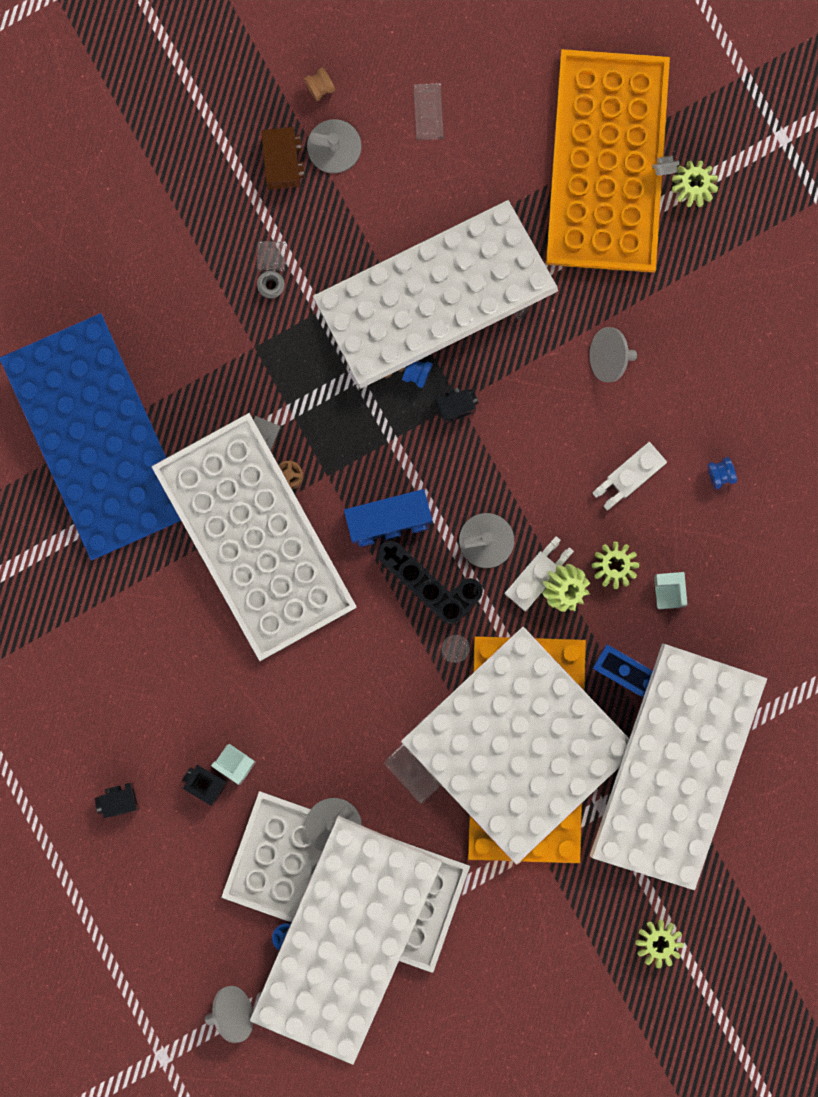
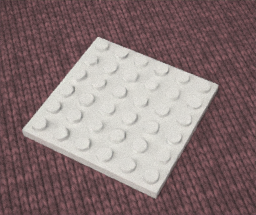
(519, 745)

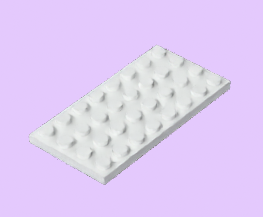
(435, 294)
(254, 536)
(678, 767)
(279, 862)
(345, 940)

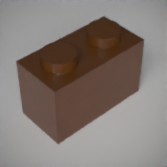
(281, 159)

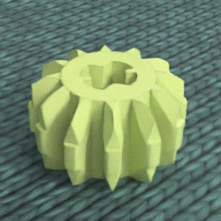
(692, 174)
(614, 574)
(565, 587)
(666, 950)

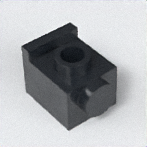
(456, 404)
(213, 790)
(117, 801)

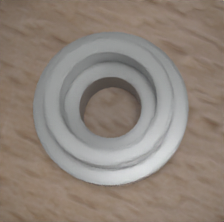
(665, 165)
(270, 276)

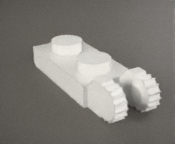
(632, 474)
(529, 583)

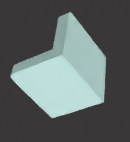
(670, 590)
(234, 764)

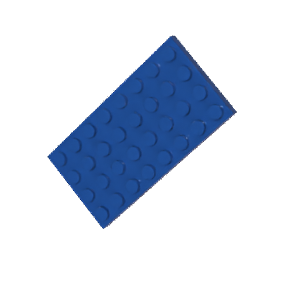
(92, 434)

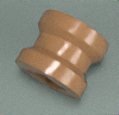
(319, 84)
(292, 470)

